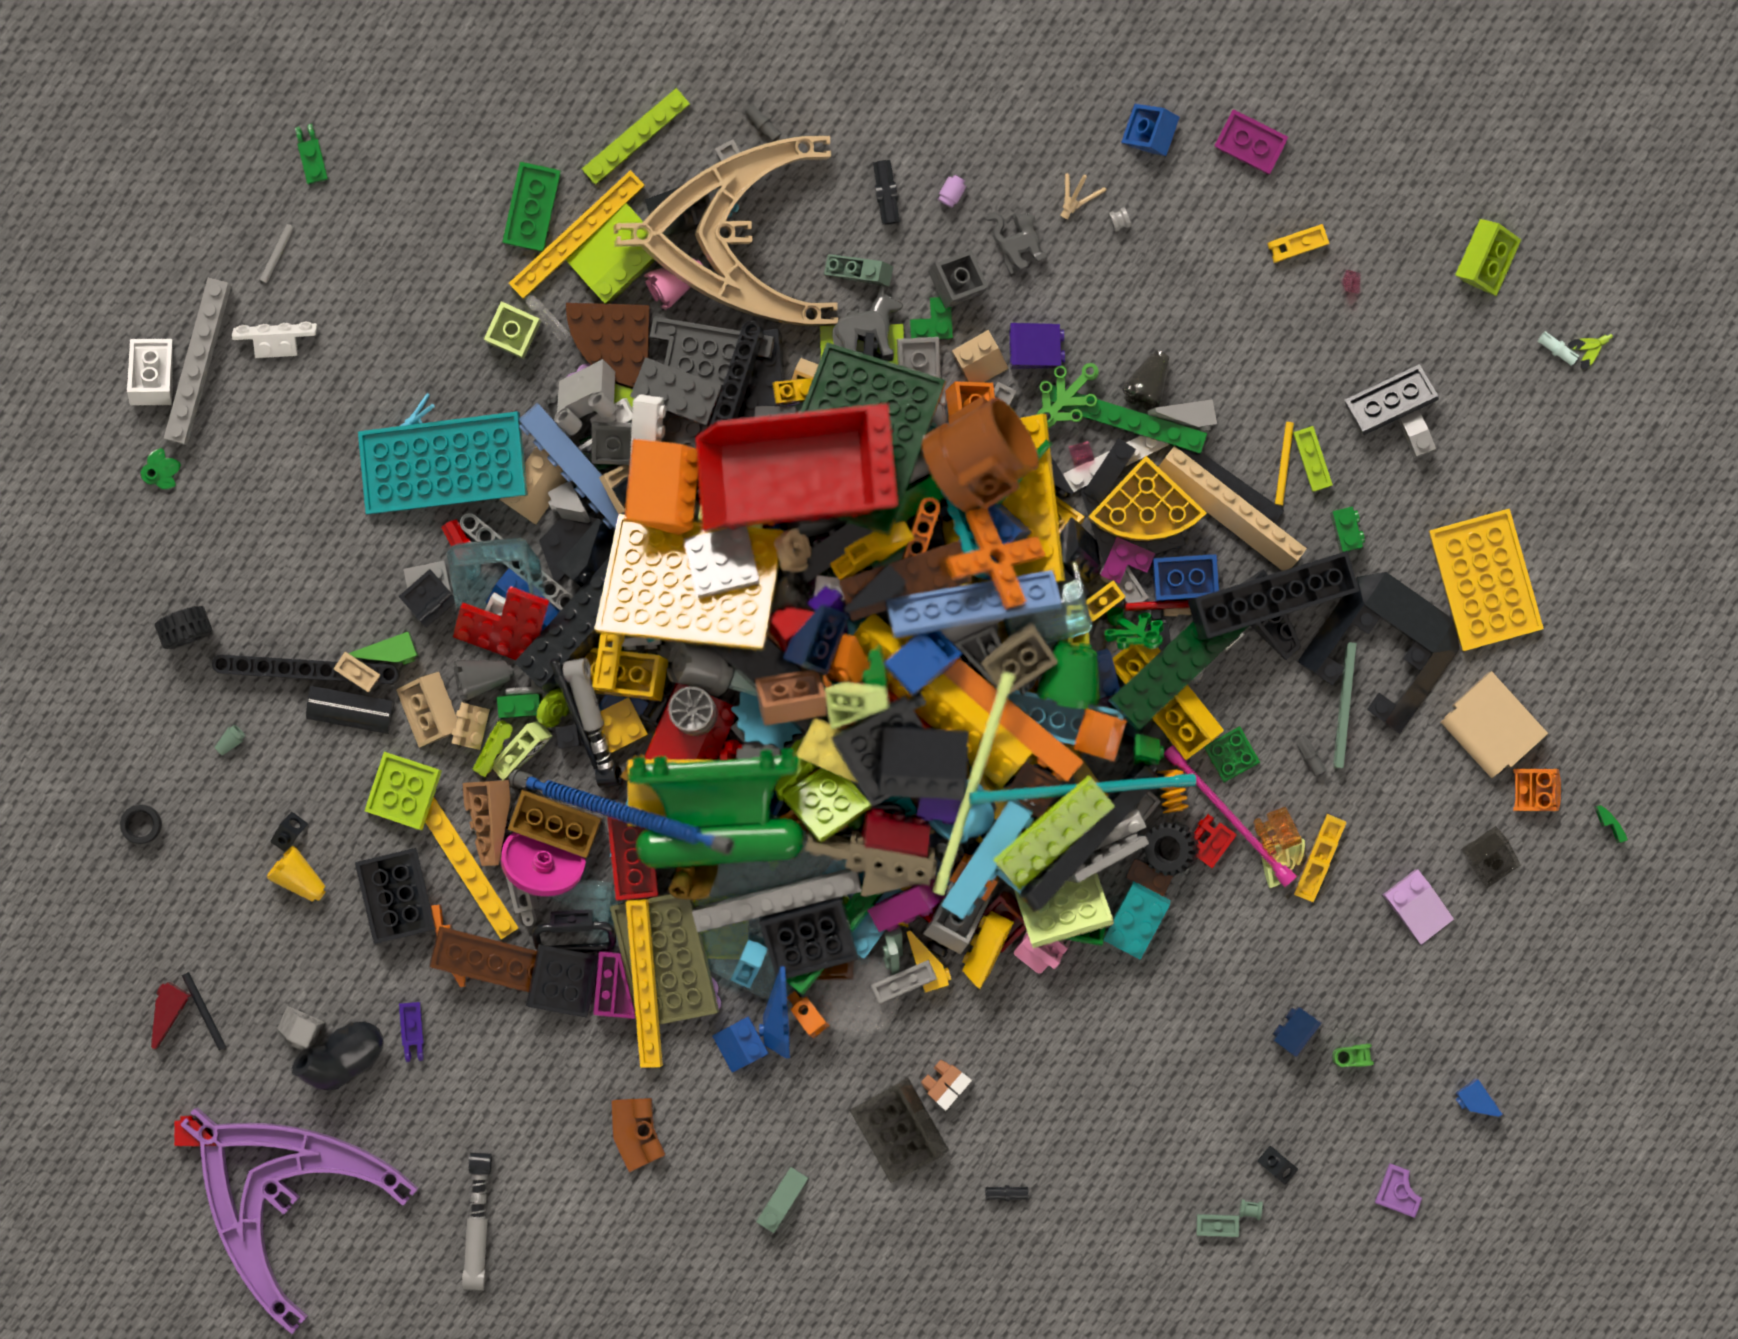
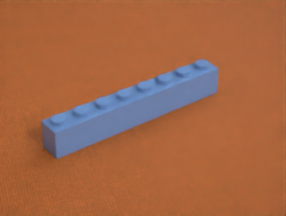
(571, 460)

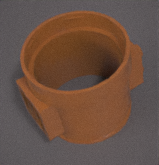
(980, 454)

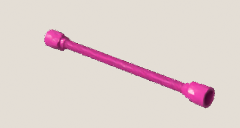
(1282, 872)

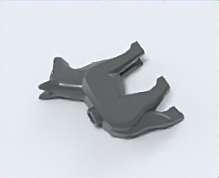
(876, 321)

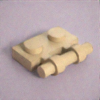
(470, 726)

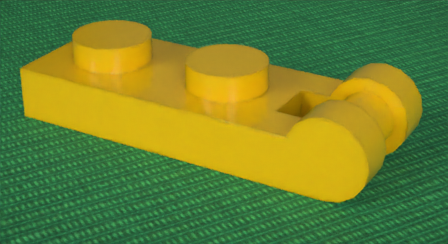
(1299, 243)
(607, 661)

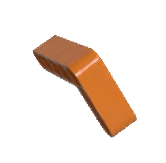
(923, 538)

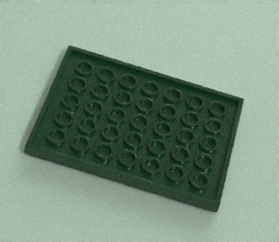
(857, 380)

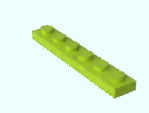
(635, 136)

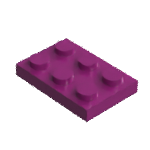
(1251, 142)

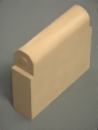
(1493, 725)

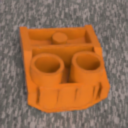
(1100, 734)
(1537, 790)

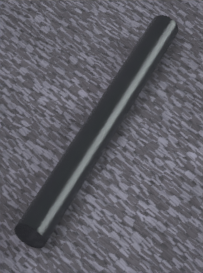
(203, 1011)

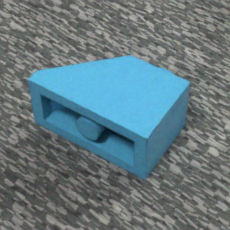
(749, 964)

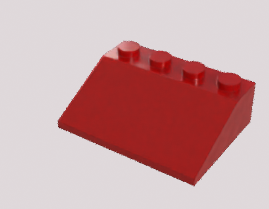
(676, 745)

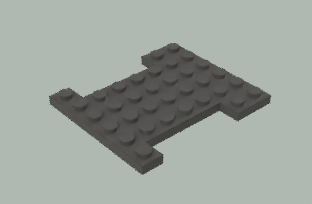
(705, 354)

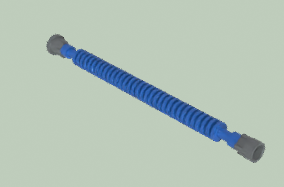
(620, 811)

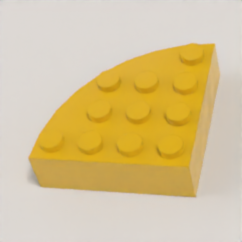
(1146, 506)

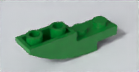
(877, 673)

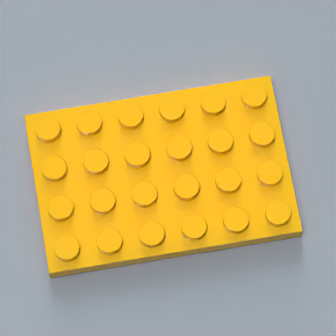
(1485, 580)

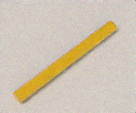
(1284, 463)

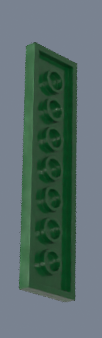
(1168, 674)

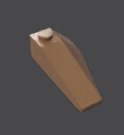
(489, 812)

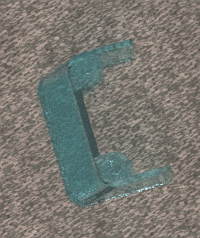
(466, 562)
(1059, 623)

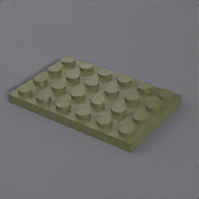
(679, 958)

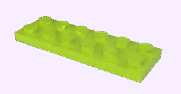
(1053, 832)

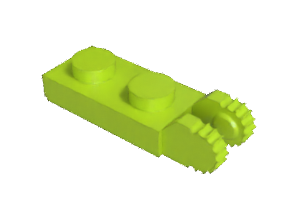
(492, 748)

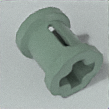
(1250, 1209)

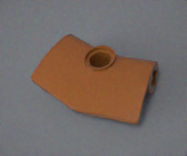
(626, 1120)

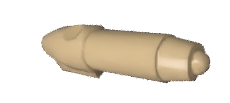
(1175, 612)

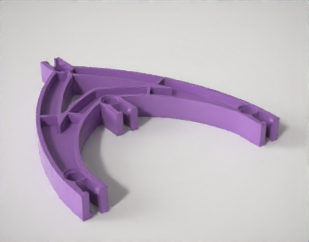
(244, 1233)

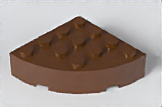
(613, 334)

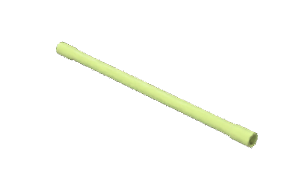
(1003, 691)

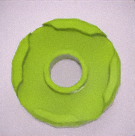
(552, 708)

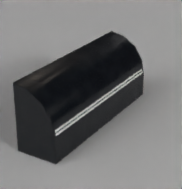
(349, 709)

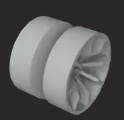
(693, 711)

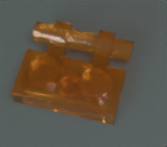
(1283, 827)

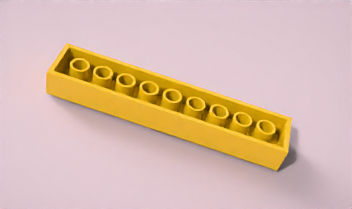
(948, 707)

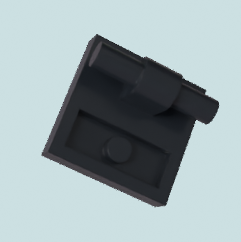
(428, 598)

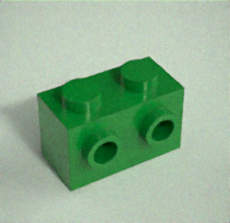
(1347, 530)

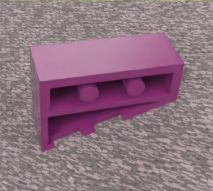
(905, 906)
(612, 988)

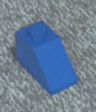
(1477, 1099)

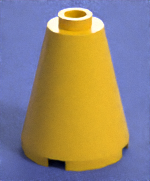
(297, 876)

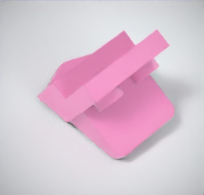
(1042, 956)

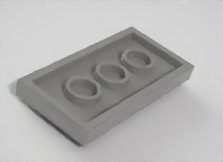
(1108, 855)

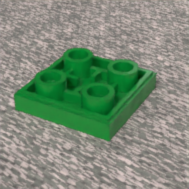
(1231, 754)

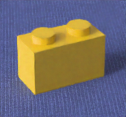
(1104, 600)

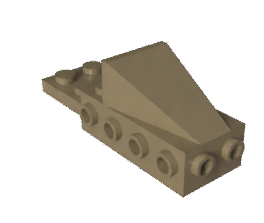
(882, 868)

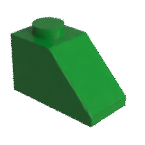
(1147, 750)

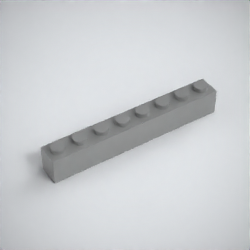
(197, 361)
(776, 899)

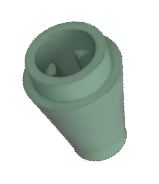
(231, 738)

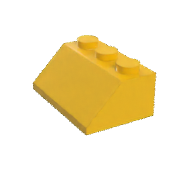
(986, 947)

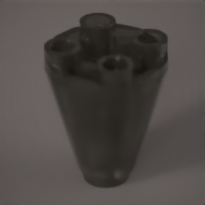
(1148, 382)
(790, 593)

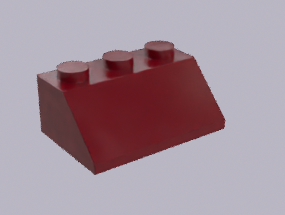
(896, 832)

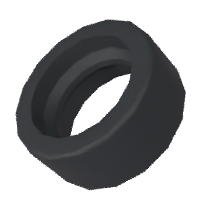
(124, 824)

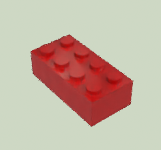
(630, 875)

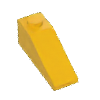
(922, 954)

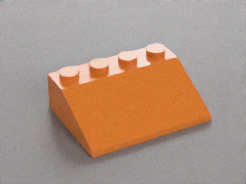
(662, 486)

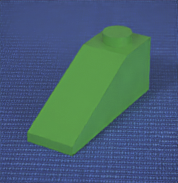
(395, 650)

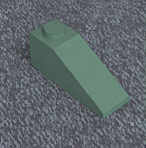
(782, 1200)

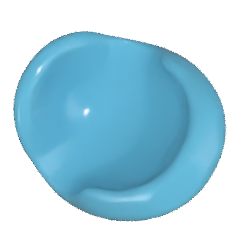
(978, 821)

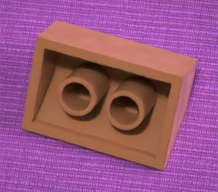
(791, 697)

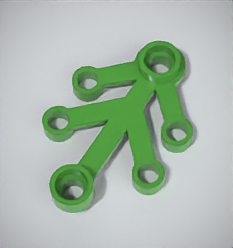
(1066, 398)

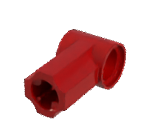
(454, 533)

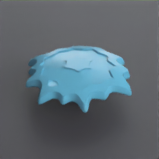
(752, 724)

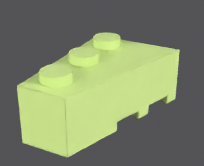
(853, 702)

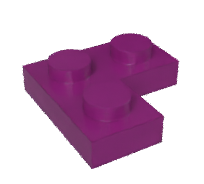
(1124, 554)

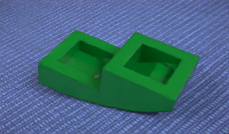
(1607, 818)

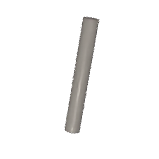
(277, 253)

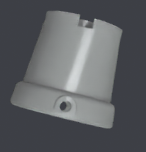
(699, 667)

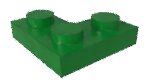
(937, 326)

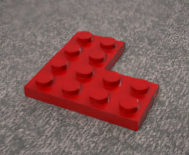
(504, 634)

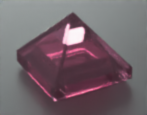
(1351, 282)

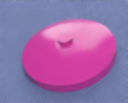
(540, 866)

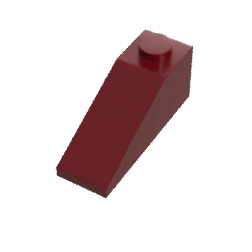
(167, 1008)

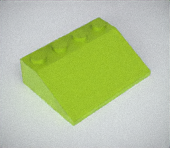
(610, 268)

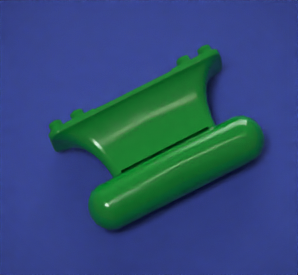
(721, 800)

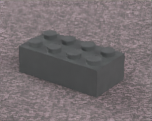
(682, 392)

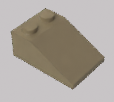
(1022, 655)

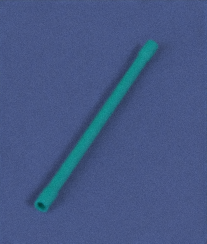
(985, 797)

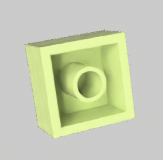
(512, 330)

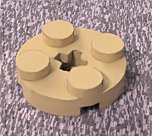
(789, 559)

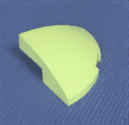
(1286, 857)

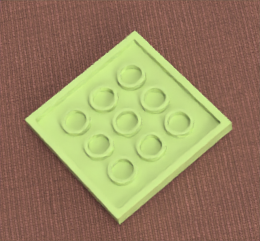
(1070, 912)

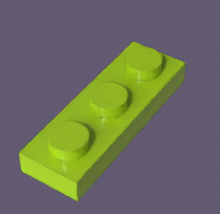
(1312, 459)

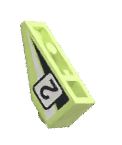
(521, 749)

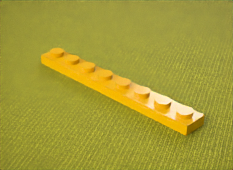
(576, 234)
(469, 871)
(644, 983)

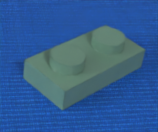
(1217, 1225)

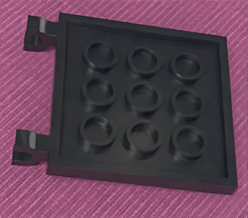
(862, 742)

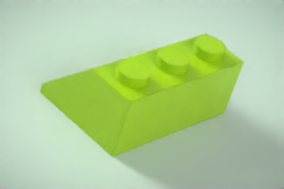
(1488, 256)

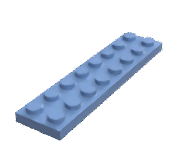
(969, 605)

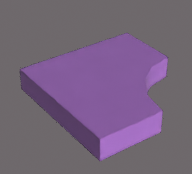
(1397, 1193)

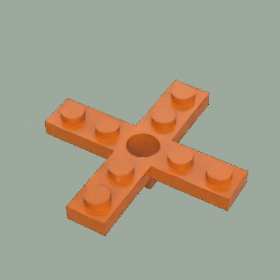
(1006, 555)

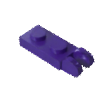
(411, 1029)

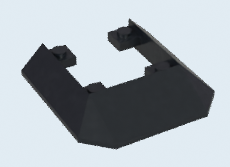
(1407, 612)

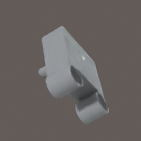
(584, 393)

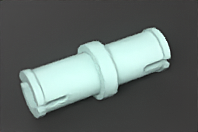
(1558, 348)

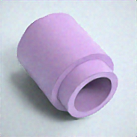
(952, 191)

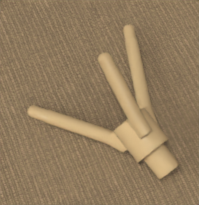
(1071, 202)

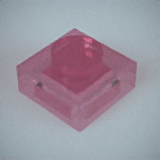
(1081, 453)

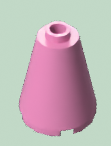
(666, 286)

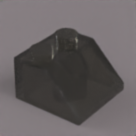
(1491, 857)

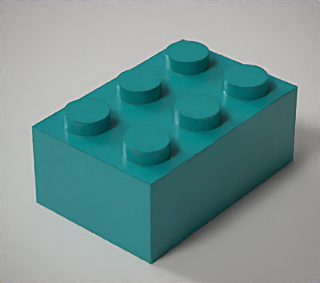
(1137, 920)

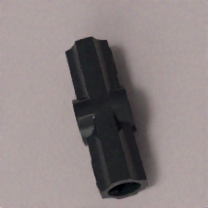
(886, 192)

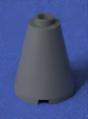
(480, 676)

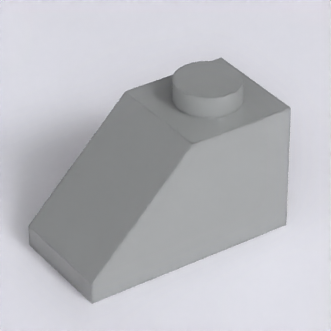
(567, 503)

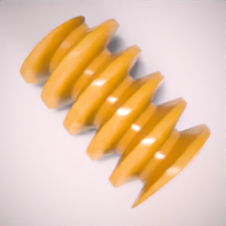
(1173, 794)

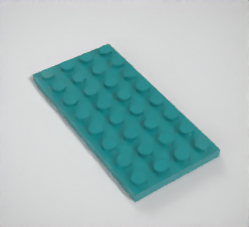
(442, 463)

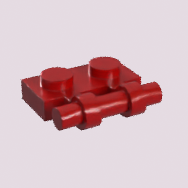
(1215, 844)

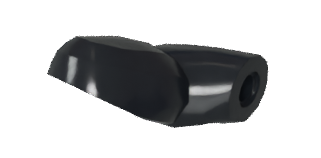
(342, 1057)

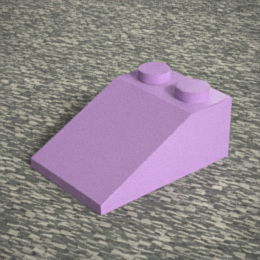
(1418, 906)

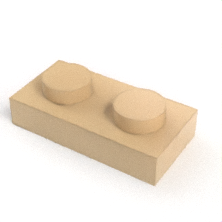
(357, 672)

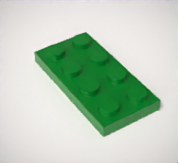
(531, 206)

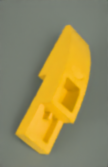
(871, 548)

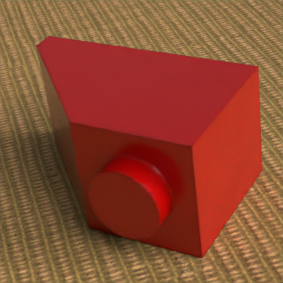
(184, 1138)

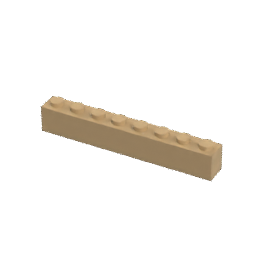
(1232, 510)

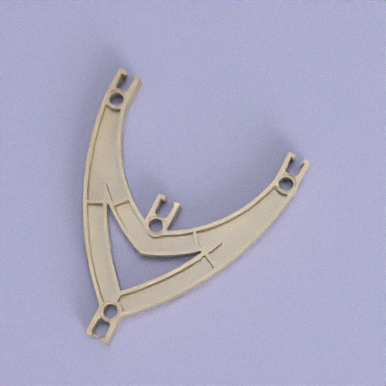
(734, 283)

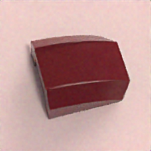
(1009, 908)

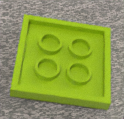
(403, 790)
(826, 802)

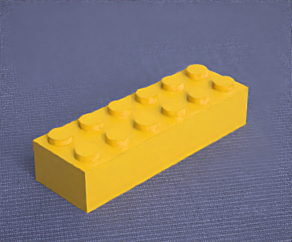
(1184, 717)

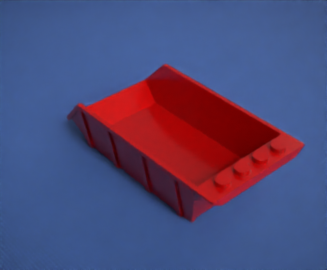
(796, 467)

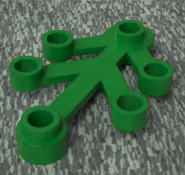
(1148, 639)

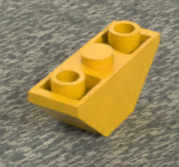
(791, 391)

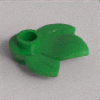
(163, 468)

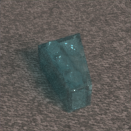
(588, 896)

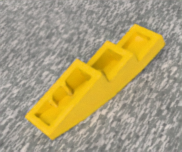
(1320, 858)

